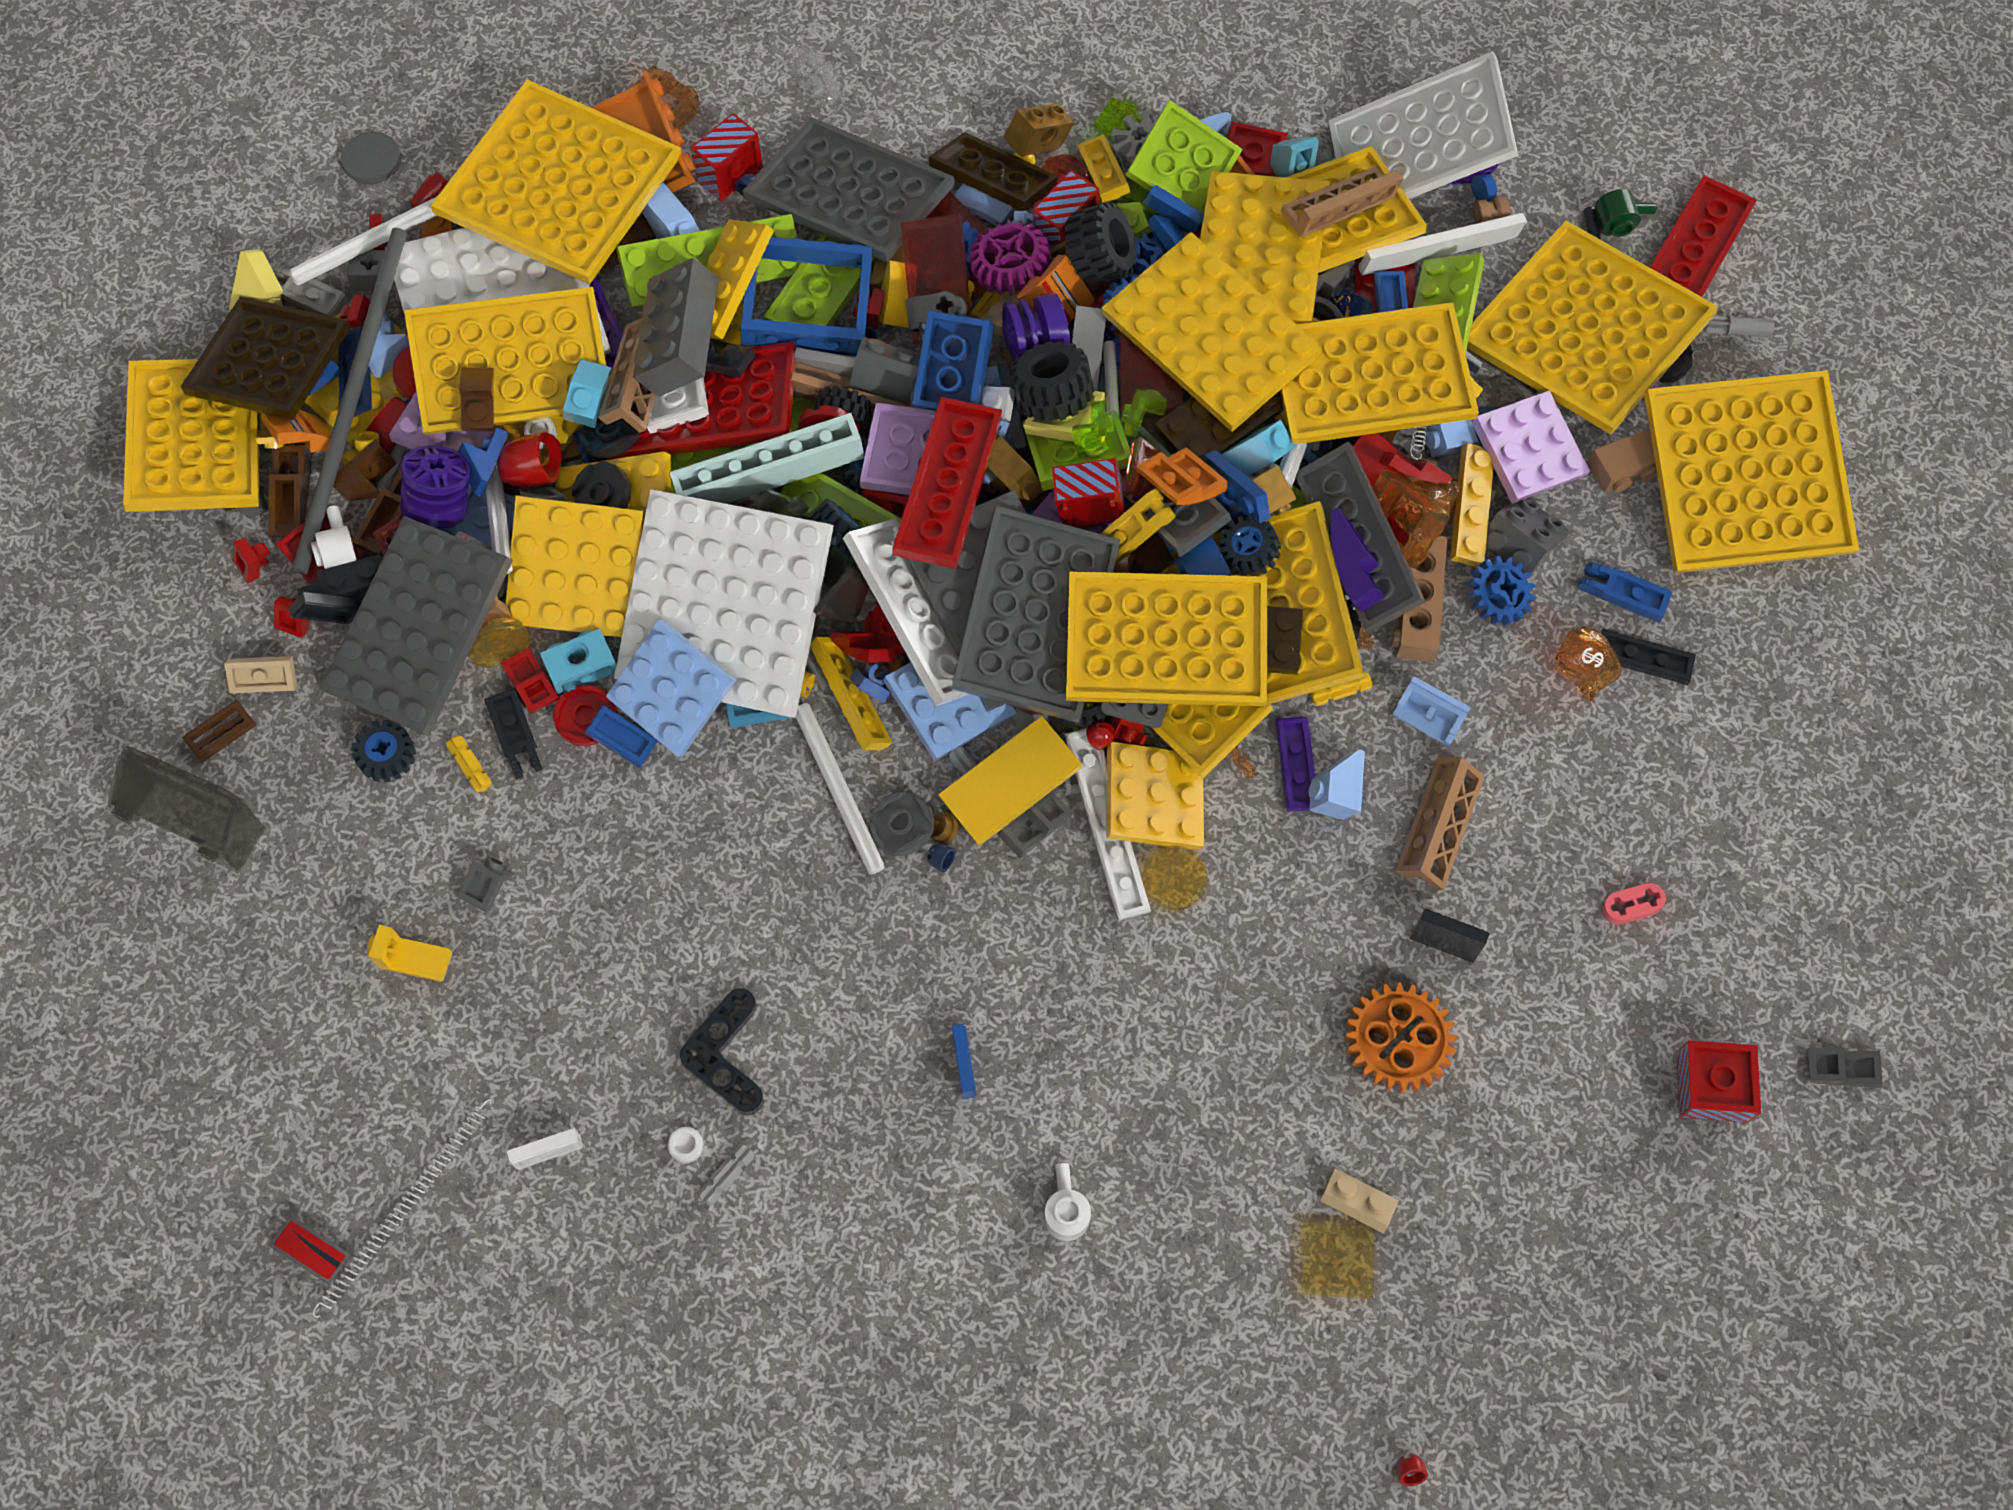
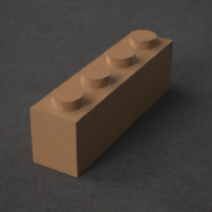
(1624, 462)

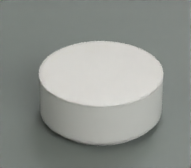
(538, 426)
(685, 1144)

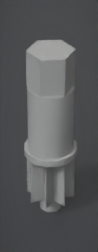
(1743, 326)

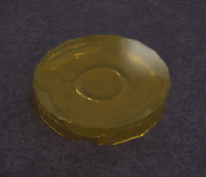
(499, 642)
(1174, 878)

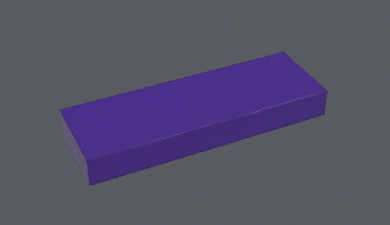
(1295, 761)

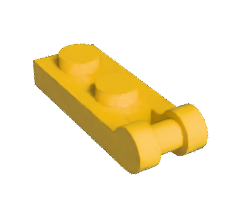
(1135, 527)

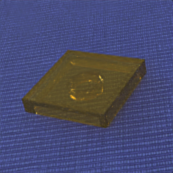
(1337, 1260)

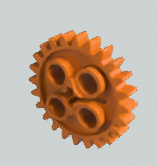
(1423, 1059)

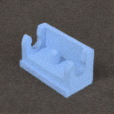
(1431, 711)

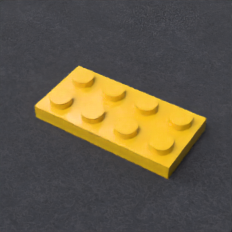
(734, 264)
(643, 471)

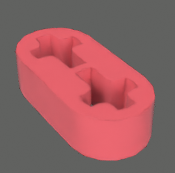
(1631, 896)

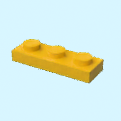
(1103, 168)

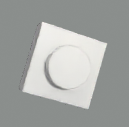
(999, 398)

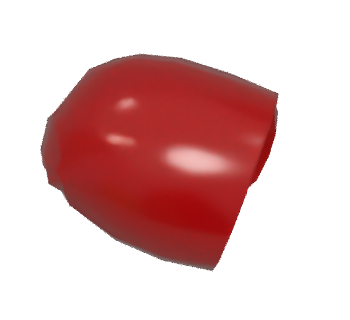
(521, 463)

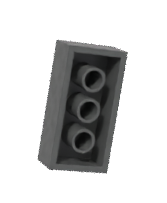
(676, 327)

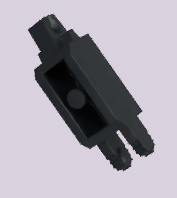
(346, 579)

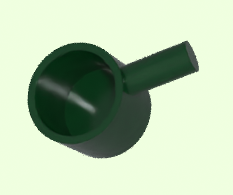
(1620, 213)

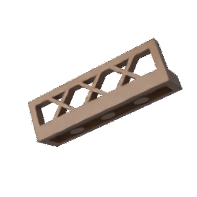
(1340, 205)
(811, 380)
(623, 388)
(1436, 816)

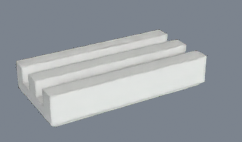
(545, 1149)

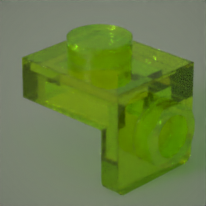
(1113, 116)
(1143, 401)
(1094, 435)

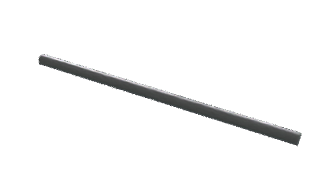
(349, 400)

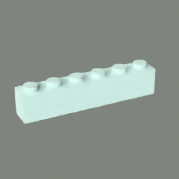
(772, 462)

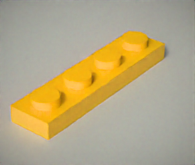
(1472, 506)
(854, 702)

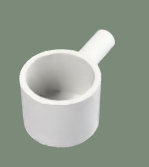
(333, 545)
(1067, 1210)

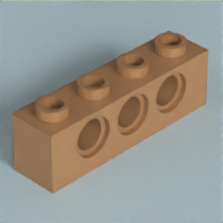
(1425, 642)

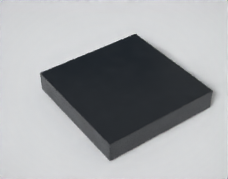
(1449, 935)

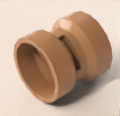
(1490, 210)

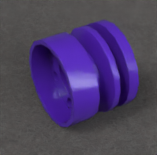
(1028, 328)
(435, 486)

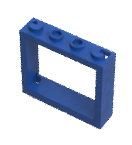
(809, 336)

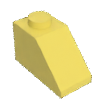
(255, 279)

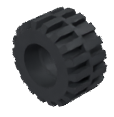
(1100, 244)
(1052, 381)

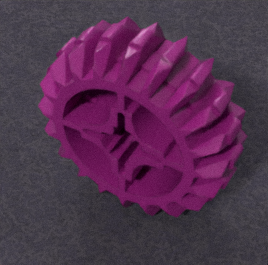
(1008, 249)

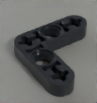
(713, 1047)

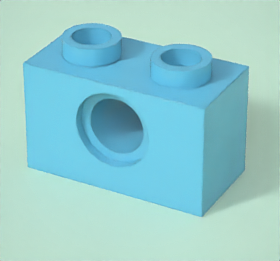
(596, 665)

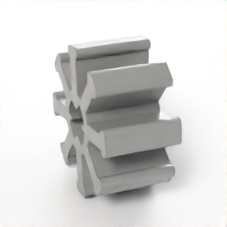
(1129, 142)

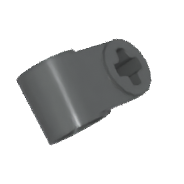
(918, 307)

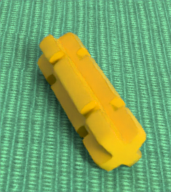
(1342, 690)
(468, 764)

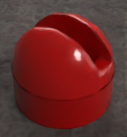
(1100, 734)
(1409, 1466)

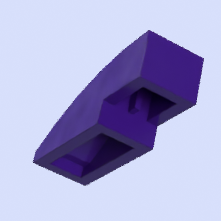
(1354, 562)

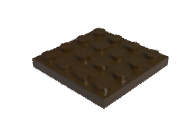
(266, 357)

